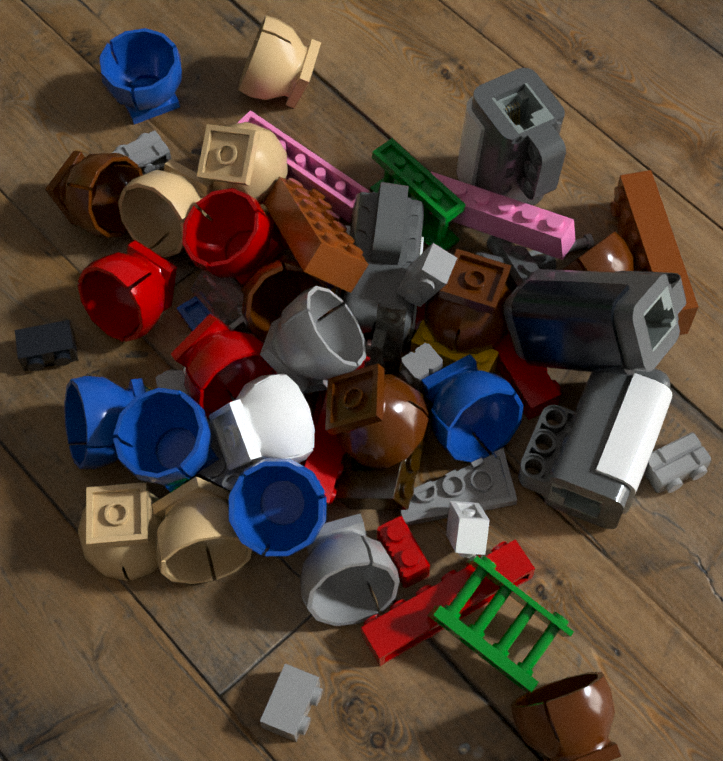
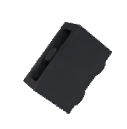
(46, 345)

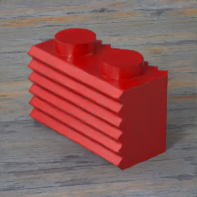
(403, 551)

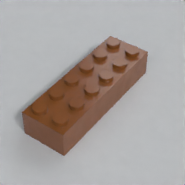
(315, 234)
(649, 234)

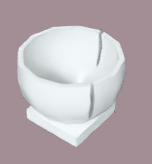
(265, 422)

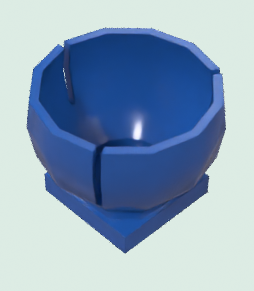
(142, 73)
(471, 403)
(92, 415)
(164, 438)
(277, 507)

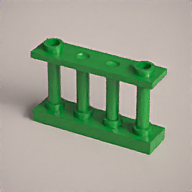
(405, 170)
(473, 634)

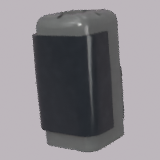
(595, 319)

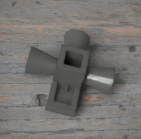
(519, 258)

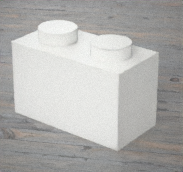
(467, 528)

